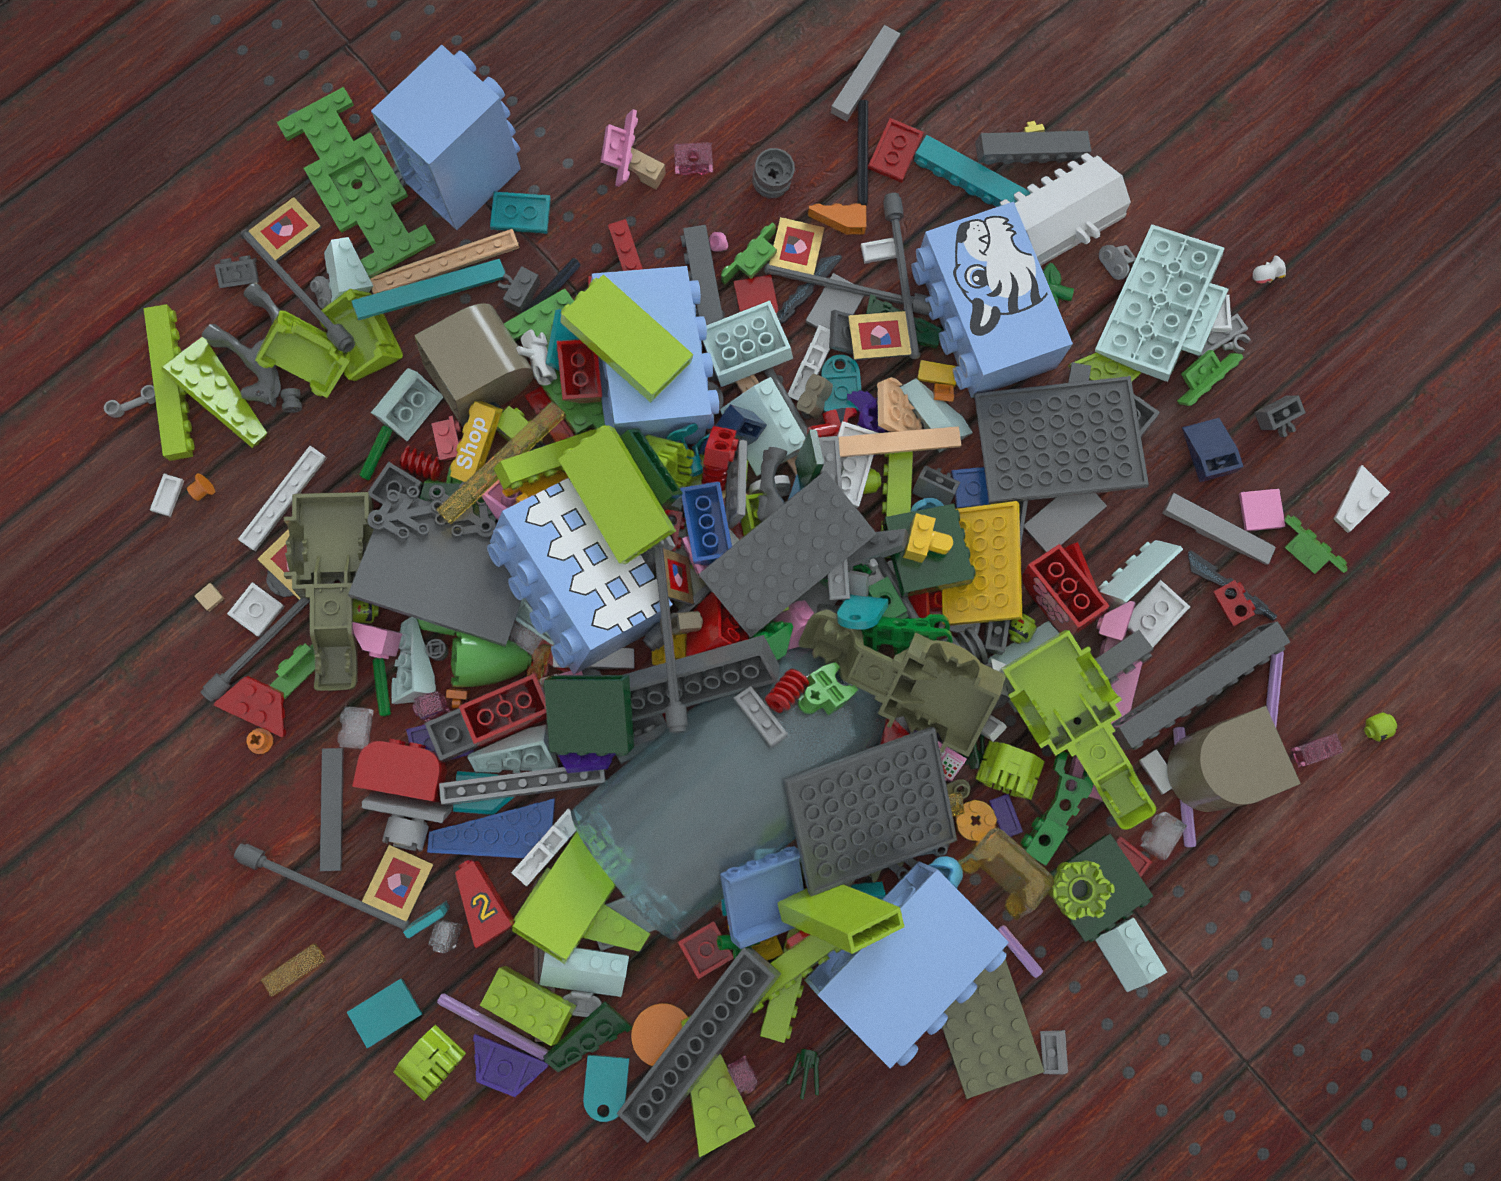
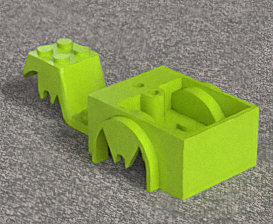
(1065, 683)

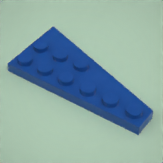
(498, 835)

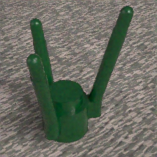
(975, 757)
(807, 1059)

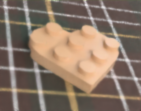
(894, 408)

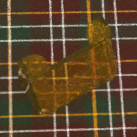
(1010, 868)

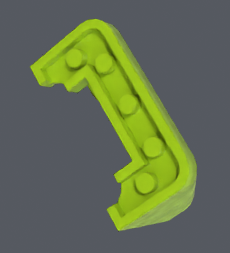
(373, 337)
(303, 352)

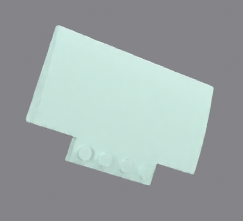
(1164, 304)

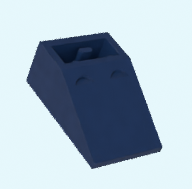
(745, 422)
(1212, 450)

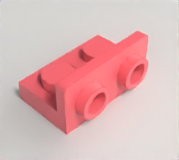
(447, 438)

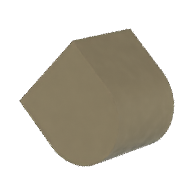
(473, 359)
(1231, 763)

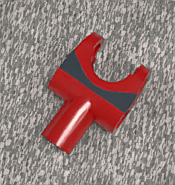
(833, 421)

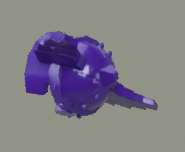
(868, 410)

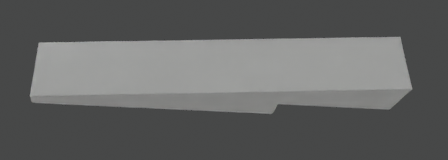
(864, 73)
(1218, 529)

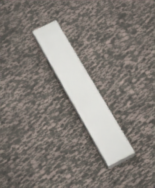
(282, 498)

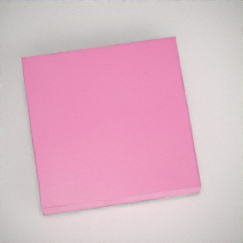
(1262, 510)

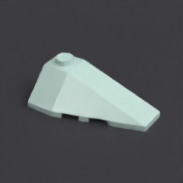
(933, 412)
(414, 667)
(521, 751)

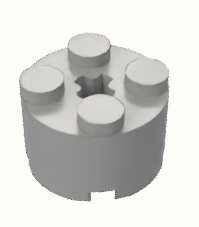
(405, 832)

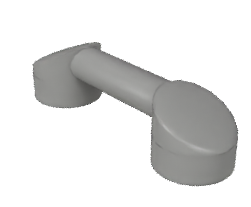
(116, 410)

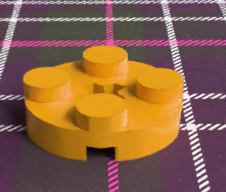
(987, 820)

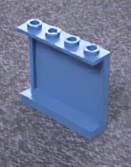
(753, 895)

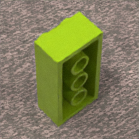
(528, 1005)

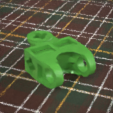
(825, 691)

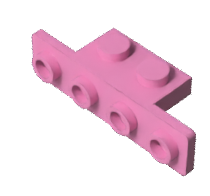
(618, 145)

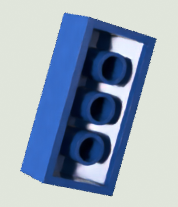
(706, 522)

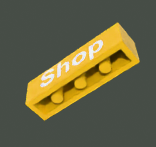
(476, 440)

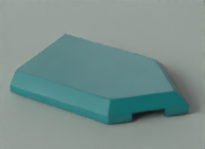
(480, 807)

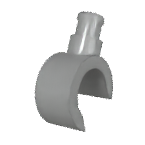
(1233, 345)

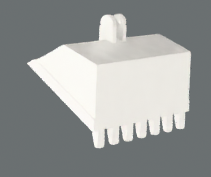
(1072, 207)

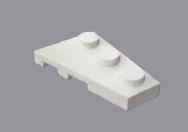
(1362, 497)

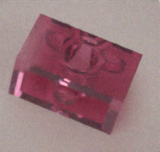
(700, 151)
(430, 706)
(1317, 750)
(743, 1075)

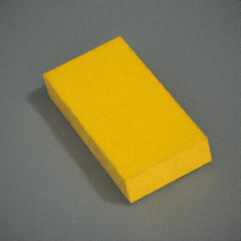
(936, 373)

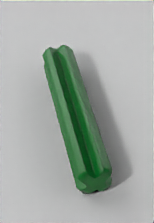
(375, 453)
(381, 687)

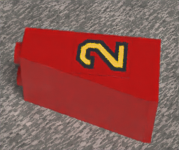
(482, 904)

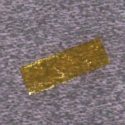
(293, 970)

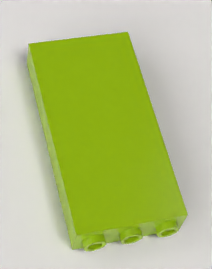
(626, 337)
(616, 494)
(565, 902)
(842, 917)

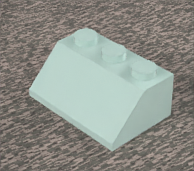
(407, 404)
(1130, 954)

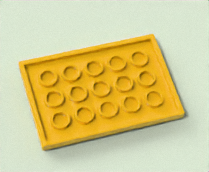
(994, 548)

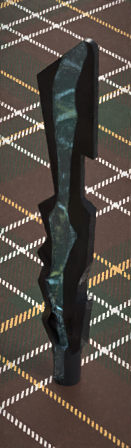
(803, 292)
(1207, 570)

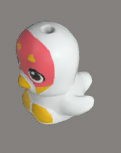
(1268, 272)

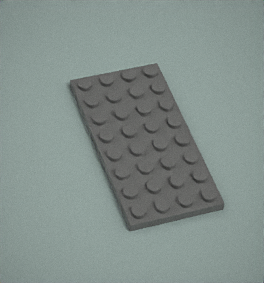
(787, 553)

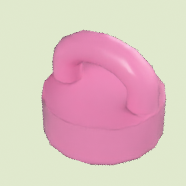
(718, 242)

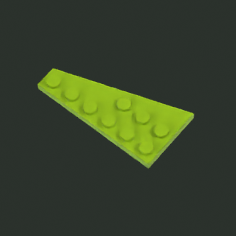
(607, 927)

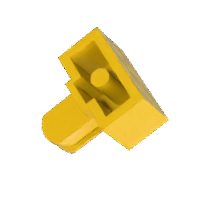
(924, 539)

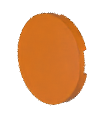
(655, 1030)

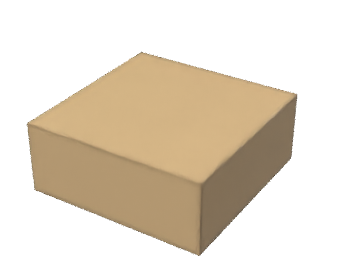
(209, 597)

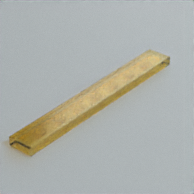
(486, 476)

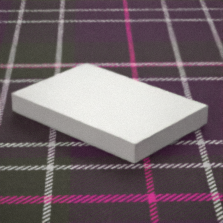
(1157, 613)

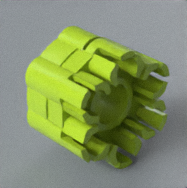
(672, 456)
(1010, 769)
(1097, 889)
(426, 1059)

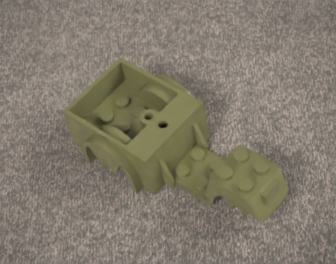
(326, 546)
(926, 683)

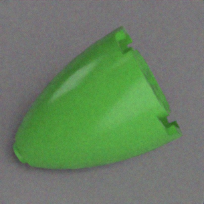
(485, 663)

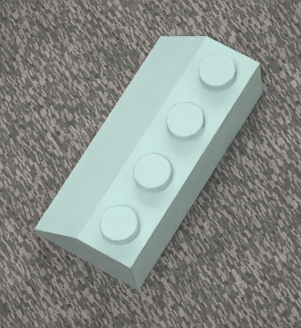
(587, 972)

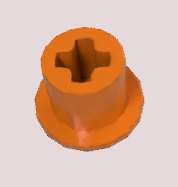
(200, 487)
(260, 741)

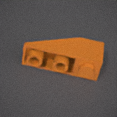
(846, 219)

